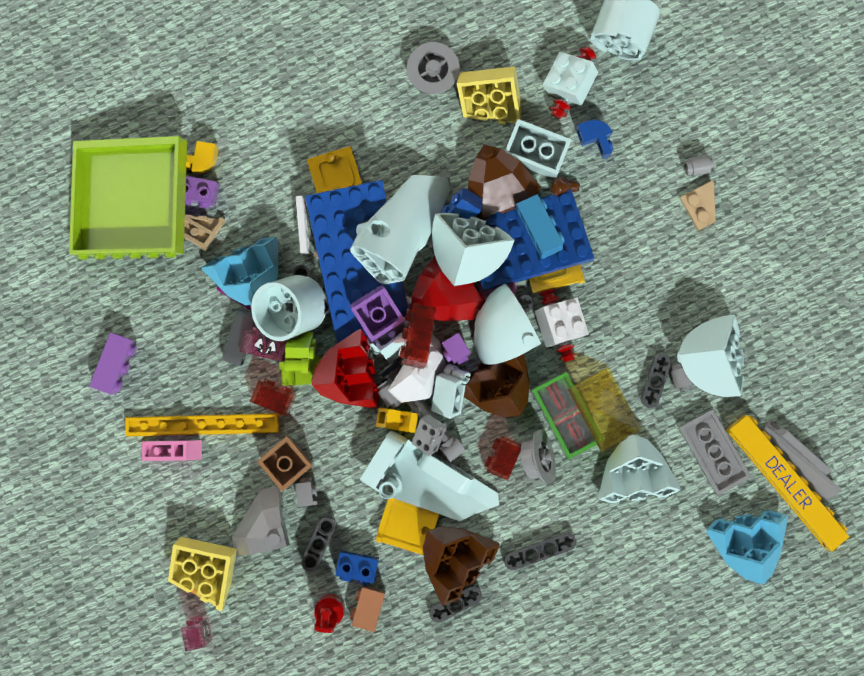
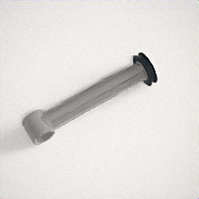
(449, 446)

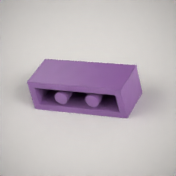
(113, 364)

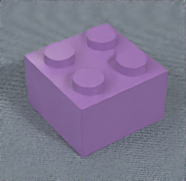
(377, 313)

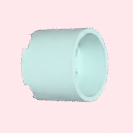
(625, 27)
(288, 307)

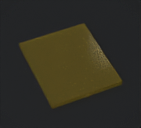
(604, 409)

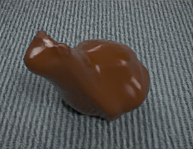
(561, 185)

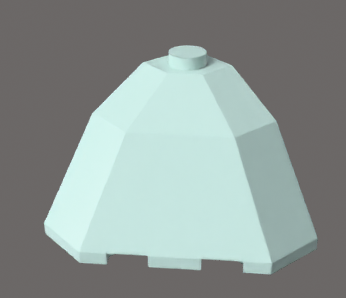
(636, 471)

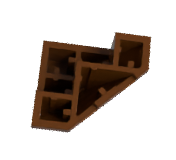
(500, 181)
(500, 387)
(454, 559)

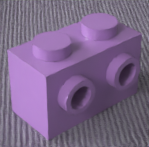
(201, 192)
(455, 350)

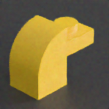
(203, 159)
(397, 420)

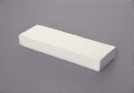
(302, 225)

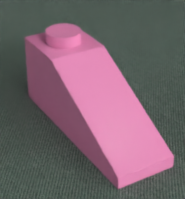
(171, 450)

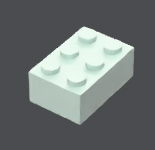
(538, 148)

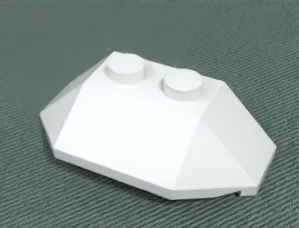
(418, 383)

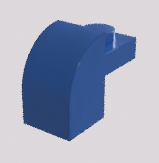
(597, 132)

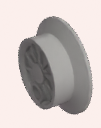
(433, 68)
(539, 457)

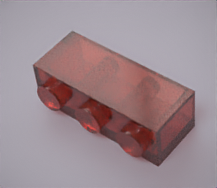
(417, 335)

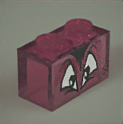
(259, 345)
(196, 633)

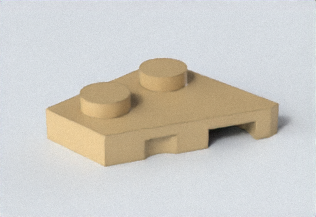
(700, 205)
(202, 230)

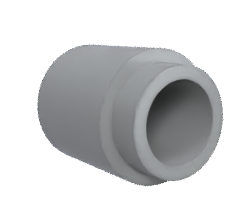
(698, 165)
(680, 379)
(386, 396)

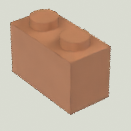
(368, 608)

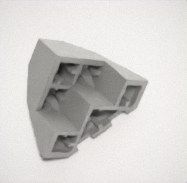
(262, 525)

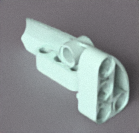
(400, 228)
(426, 480)

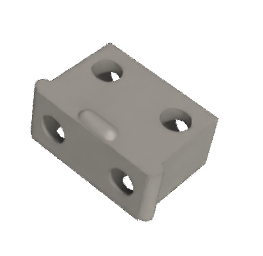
(429, 434)

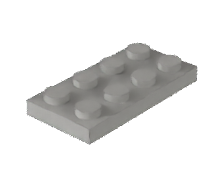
(714, 452)

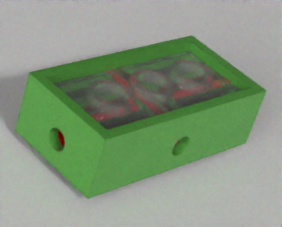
(563, 416)

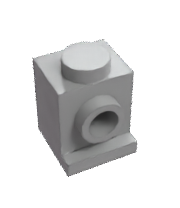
(306, 492)

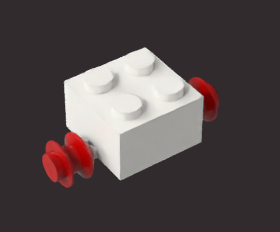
(561, 323)

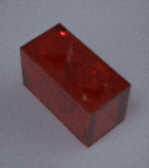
(272, 397)
(504, 457)

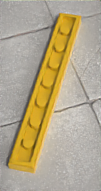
(202, 424)

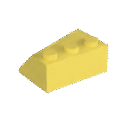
(490, 95)
(202, 569)

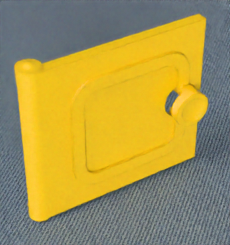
(337, 174)
(557, 279)
(405, 525)

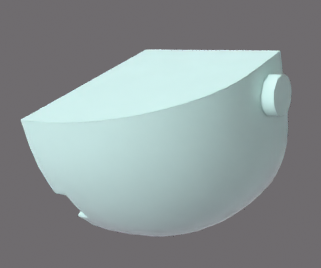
(468, 248)
(502, 328)
(713, 357)

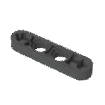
(540, 553)

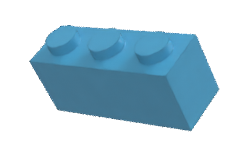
(540, 226)

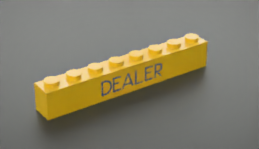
(787, 483)

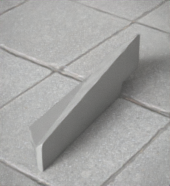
(805, 462)

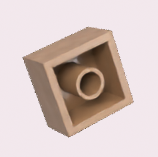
(285, 463)

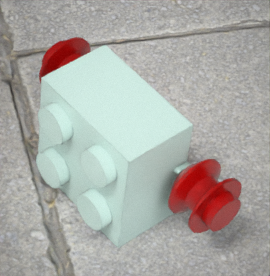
(570, 80)

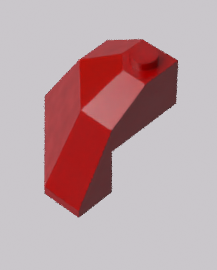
(450, 301)
(347, 373)

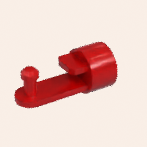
(328, 613)

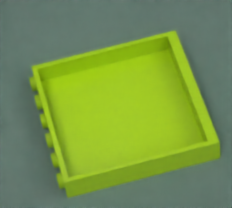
(128, 198)

